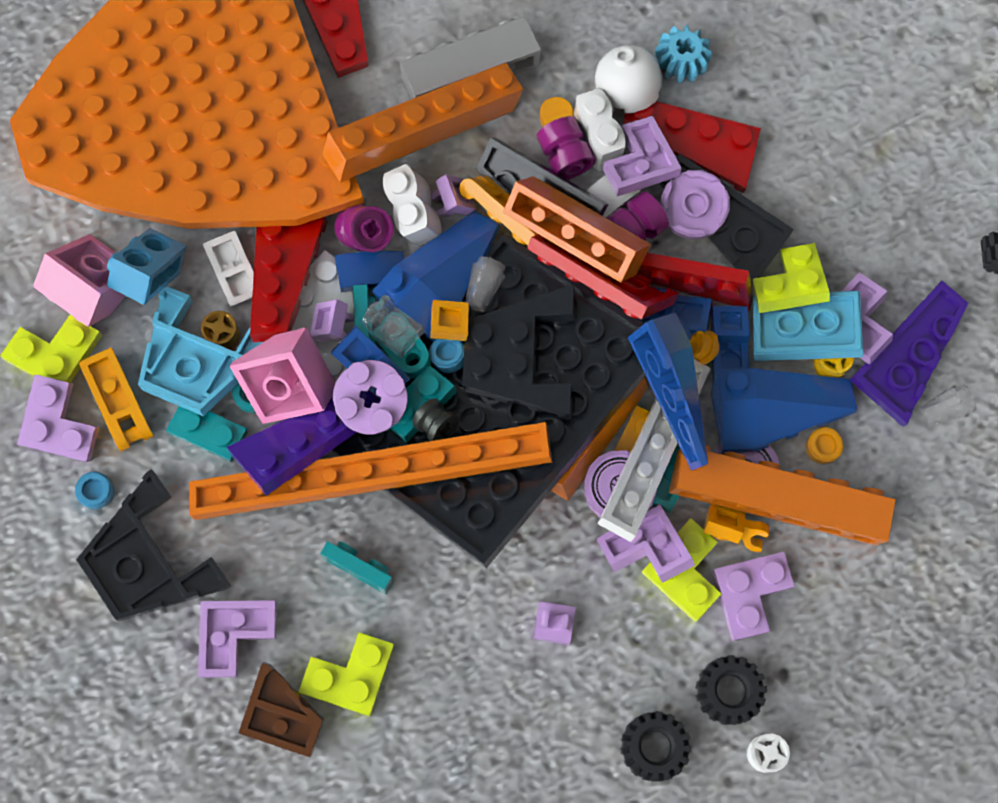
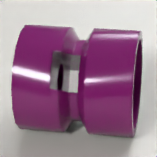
(564, 145)
(642, 218)
(364, 228)

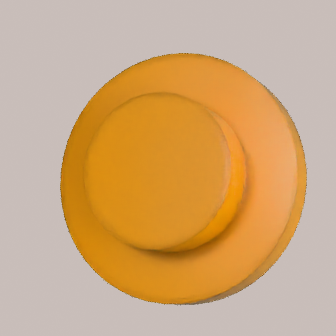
(704, 346)

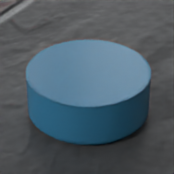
(447, 355)
(94, 490)

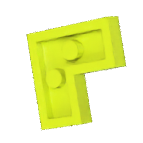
(798, 286)
(53, 359)
(689, 589)
(352, 686)

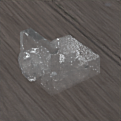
(392, 326)

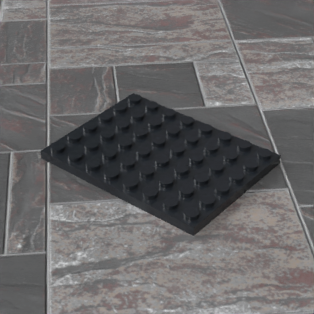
(590, 353)

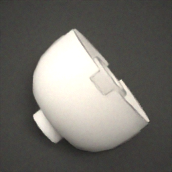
(629, 78)

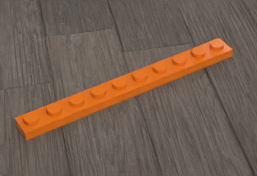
(377, 471)

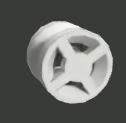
(775, 755)

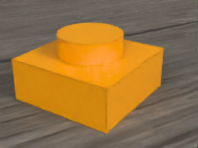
(449, 320)

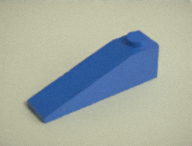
(439, 269)
(669, 366)
(768, 405)

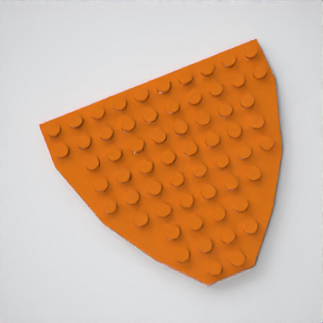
(186, 117)

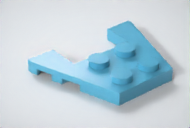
(184, 365)

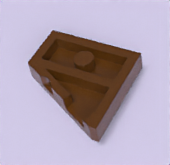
(280, 714)

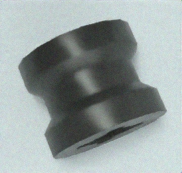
(435, 420)

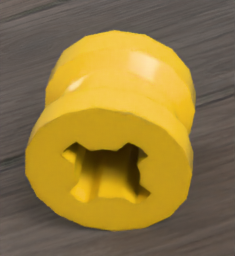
(823, 368)

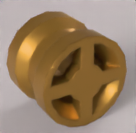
(217, 324)

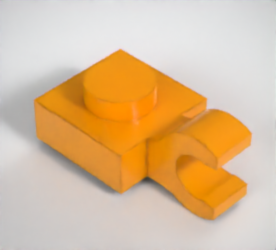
(732, 526)

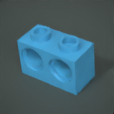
(145, 265)

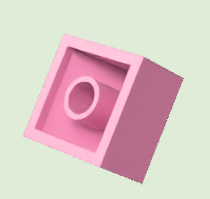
(78, 278)
(285, 377)

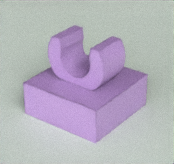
(453, 201)
(330, 320)
(554, 623)

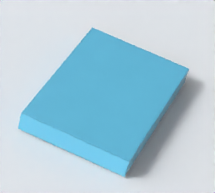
(811, 330)

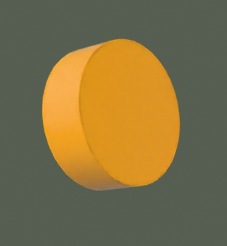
(553, 109)
(824, 445)

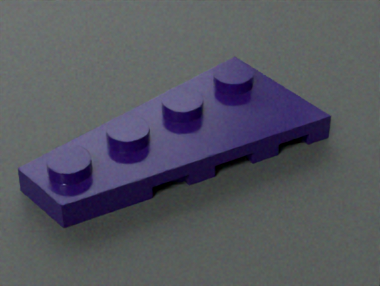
(904, 367)
(292, 445)

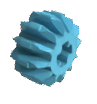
(683, 54)

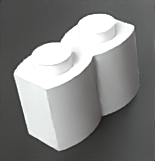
(599, 128)
(412, 205)

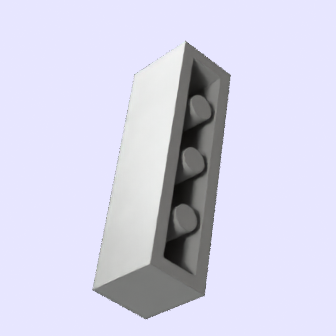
(481, 50)

